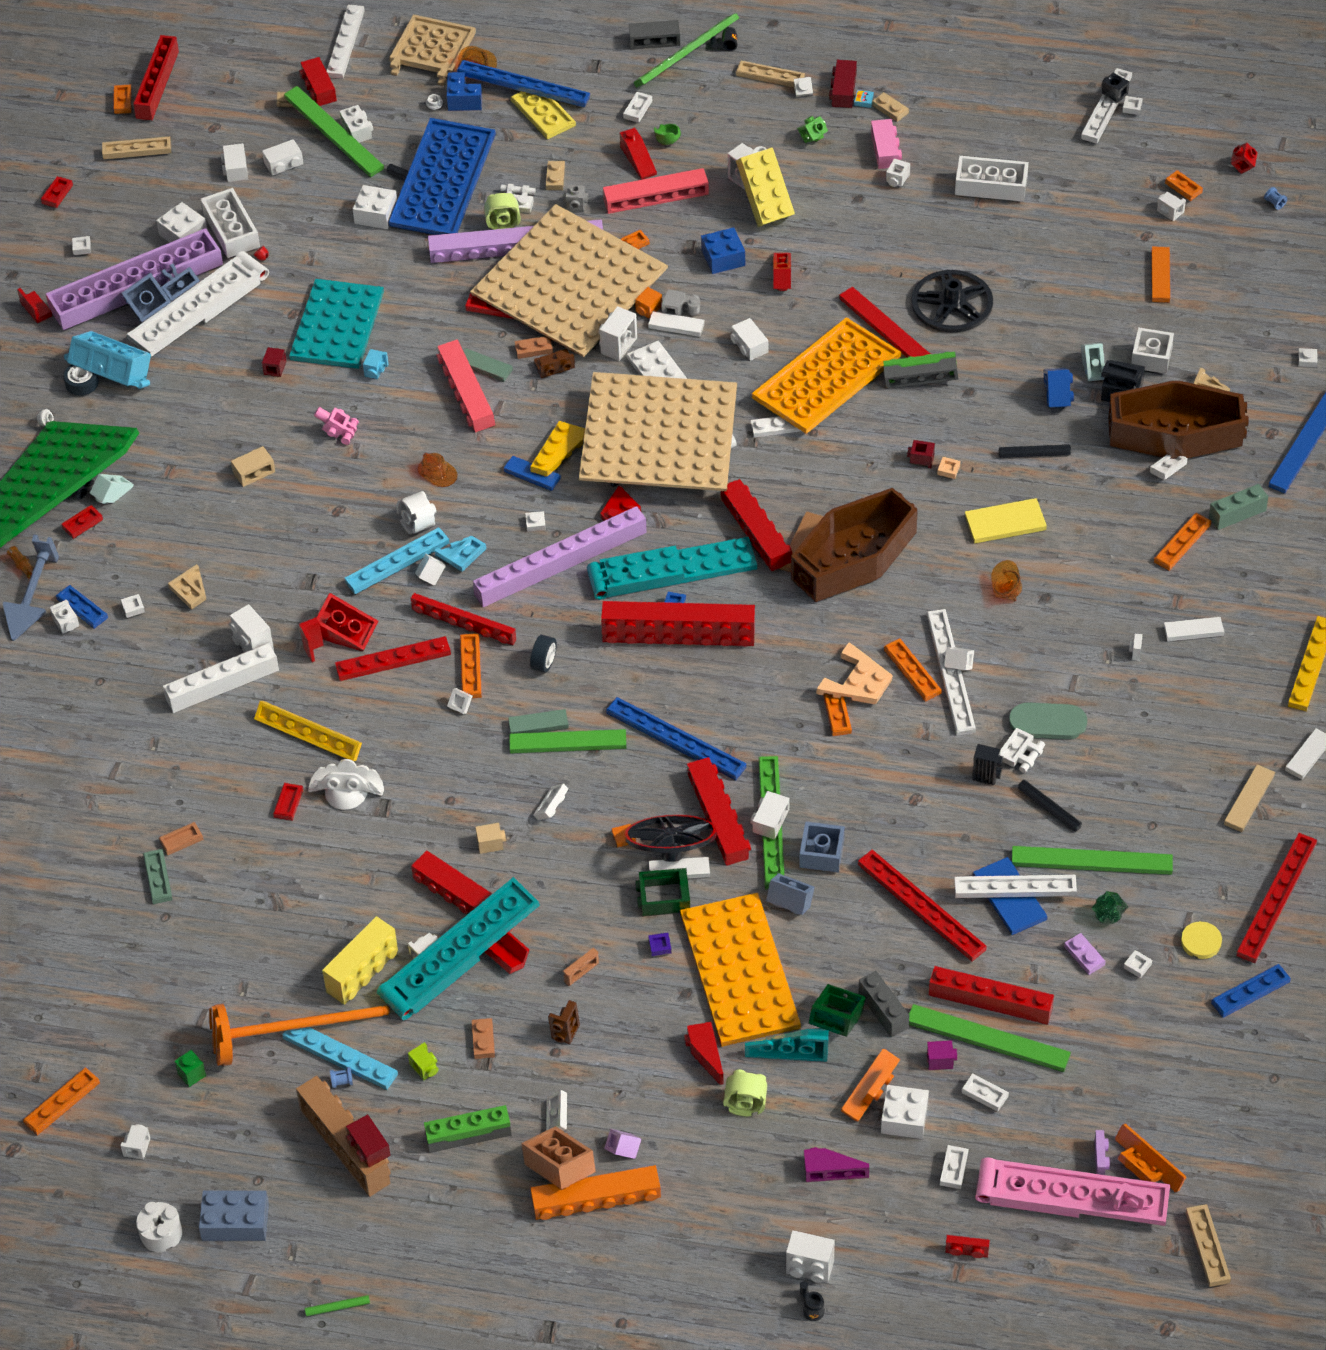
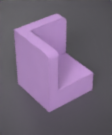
(622, 1143)

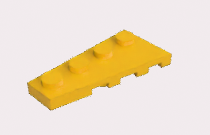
(557, 447)

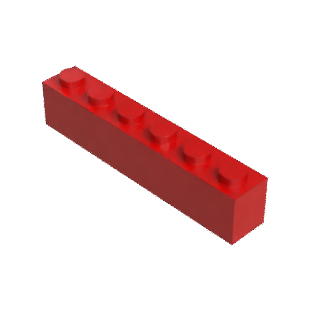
(156, 77)
(756, 525)
(717, 810)
(448, 882)
(991, 995)

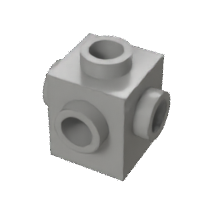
(575, 198)

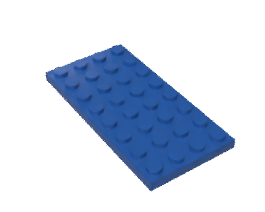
(442, 177)

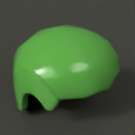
(667, 134)

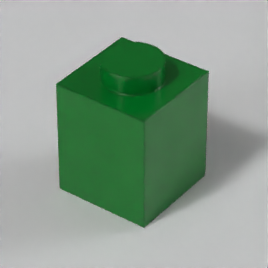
(190, 1068)

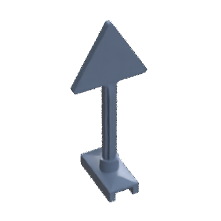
(22, 615)

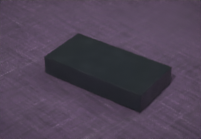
(1121, 373)

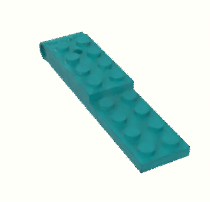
(669, 567)
(457, 950)

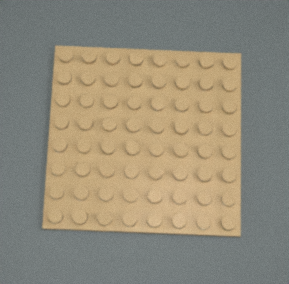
(568, 279)
(658, 431)

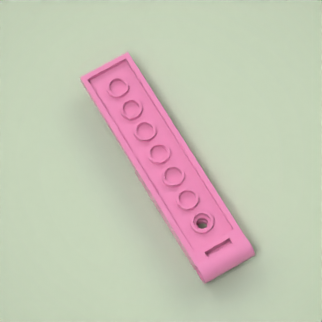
(1066, 1192)

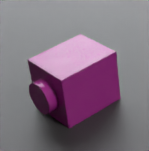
(941, 1055)

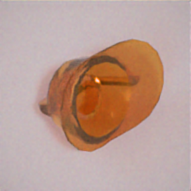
(477, 55)
(437, 470)
(1006, 580)

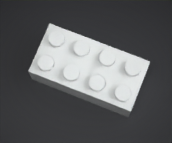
(991, 178)
(230, 222)

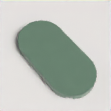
(1049, 720)

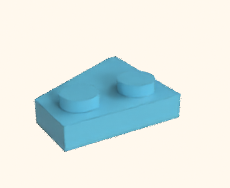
(462, 552)

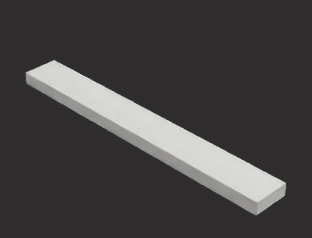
(951, 677)

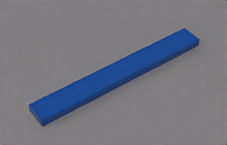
(524, 83)
(1300, 449)
(675, 737)

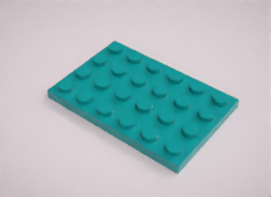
(337, 323)

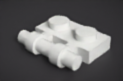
(524, 201)
(1017, 745)

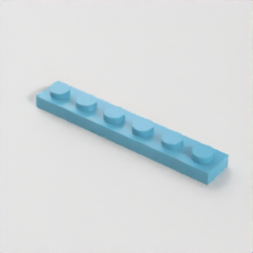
(396, 560)
(342, 1056)

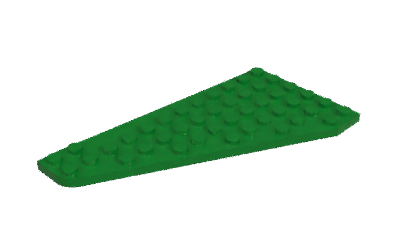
(54, 468)

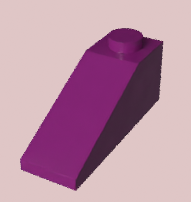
(827, 1165)

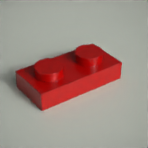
(57, 192)
(82, 521)
(967, 1246)

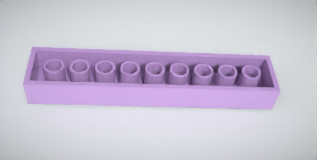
(103, 289)

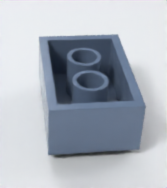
(234, 1215)

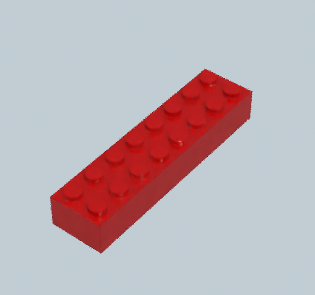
(678, 623)

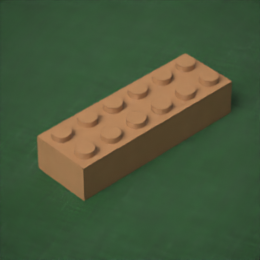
(330, 1121)

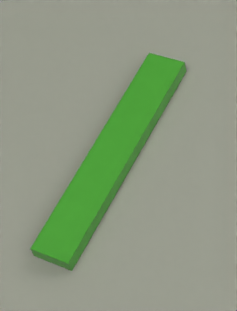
(568, 741)

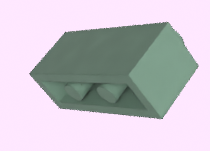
(1238, 506)

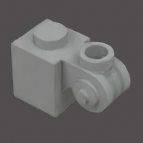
(677, 301)

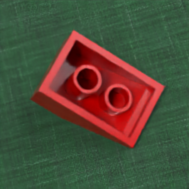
(344, 623)

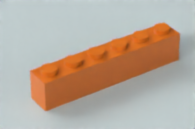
(596, 1193)

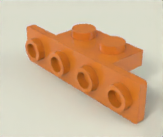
(871, 1085)
(1147, 1161)

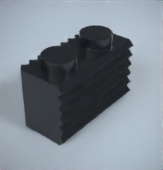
(987, 764)

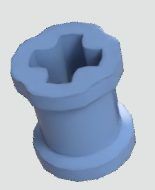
(1275, 198)
(341, 1077)

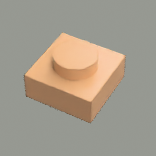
(948, 468)

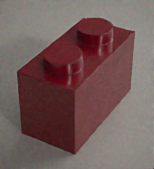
(367, 1141)

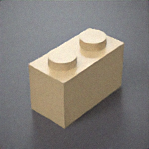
(253, 466)

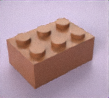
(558, 1157)

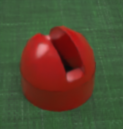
(261, 254)

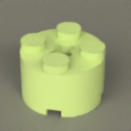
(502, 211)
(745, 1093)

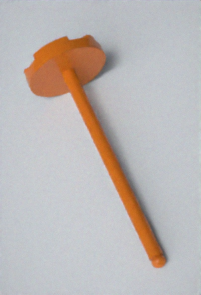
(223, 1034)

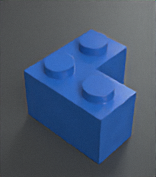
(462, 95)
(1057, 386)

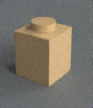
(490, 838)

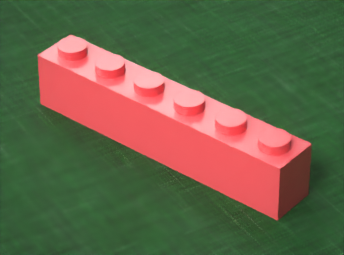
(655, 190)
(465, 385)

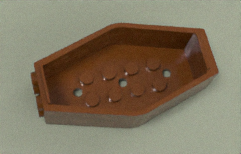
(1203, 416)
(824, 559)

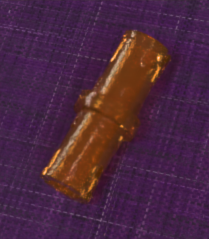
(21, 561)

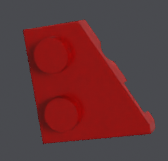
(618, 503)

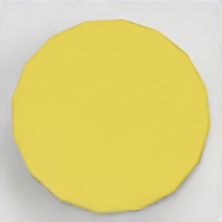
(1201, 940)

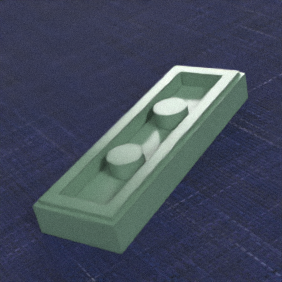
(487, 365)
(539, 722)
(157, 876)

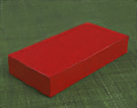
(288, 801)

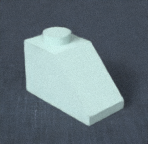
(1093, 360)
(110, 488)

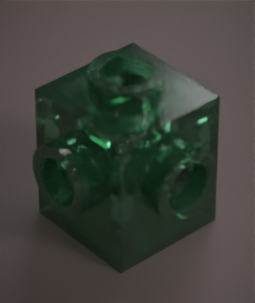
(1109, 907)

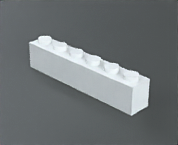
(221, 678)

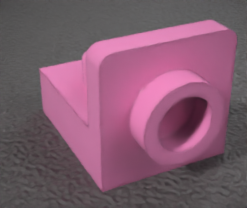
(1132, 1196)

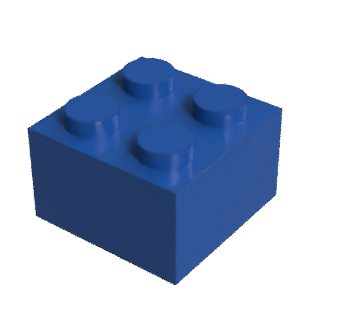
(723, 250)

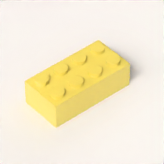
(765, 187)
(360, 960)

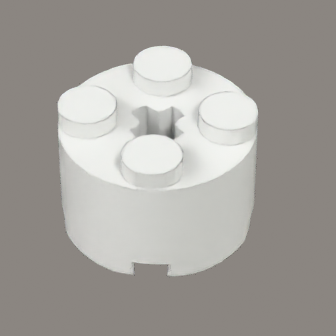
(416, 513)
(159, 1226)

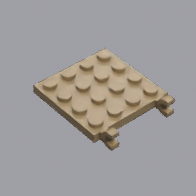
(431, 46)

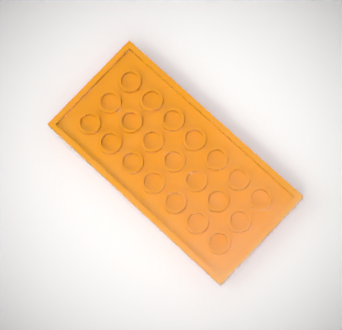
(825, 375)
(740, 969)

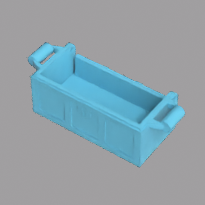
(109, 359)

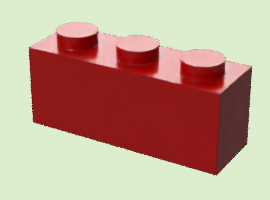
(317, 81)

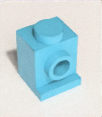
(375, 363)

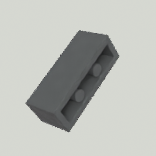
(654, 34)
(884, 1004)

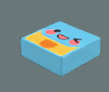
(863, 98)

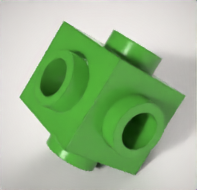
(812, 129)

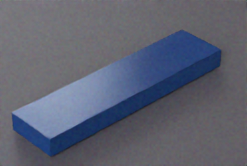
(1250, 990)

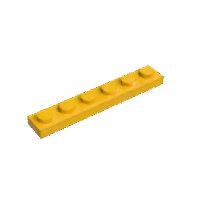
(1309, 667)
(308, 730)

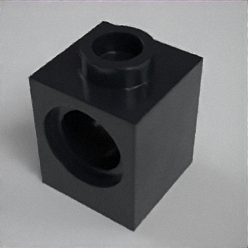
(1115, 87)

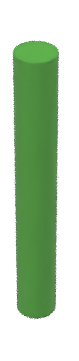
(338, 1305)

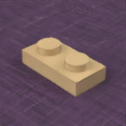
(890, 107)
(555, 175)

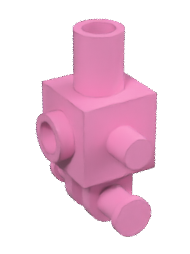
(337, 424)

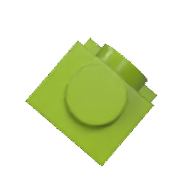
(423, 1062)

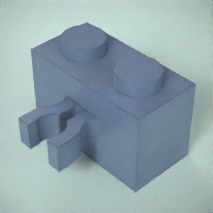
(179, 283)
(790, 894)

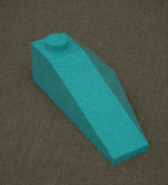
(797, 1045)

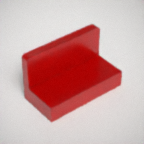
(34, 305)
(311, 636)
(509, 953)

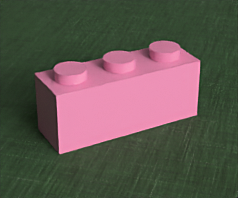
(885, 142)

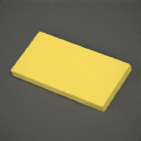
(543, 113)
(1005, 520)

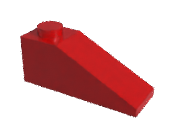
(637, 153)
(782, 271)
(704, 1049)

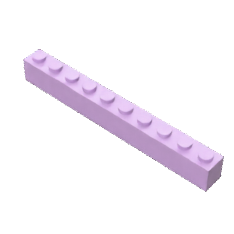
(478, 243)
(559, 556)

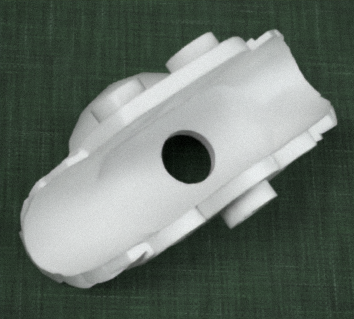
(346, 783)

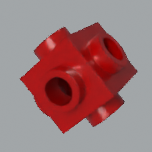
(1244, 157)

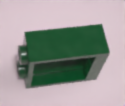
(658, 878)
(832, 1019)

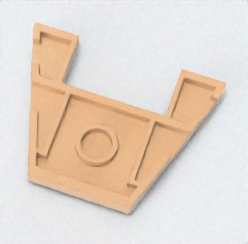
(864, 683)

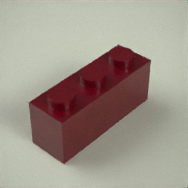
(843, 83)

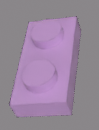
(1084, 954)
(1101, 1145)

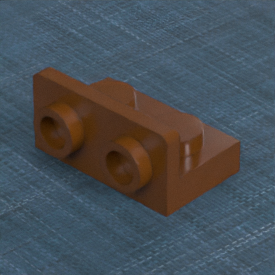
(554, 363)
(566, 1025)

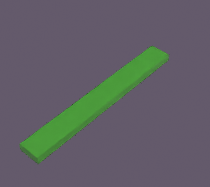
(686, 50)
(334, 131)
(772, 848)
(1092, 860)
(989, 1038)

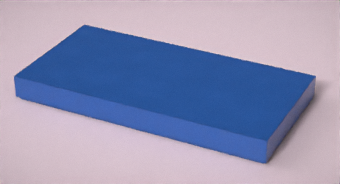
(1015, 912)

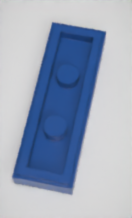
(522, 469)
(82, 606)

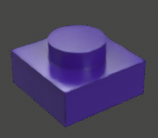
(660, 944)

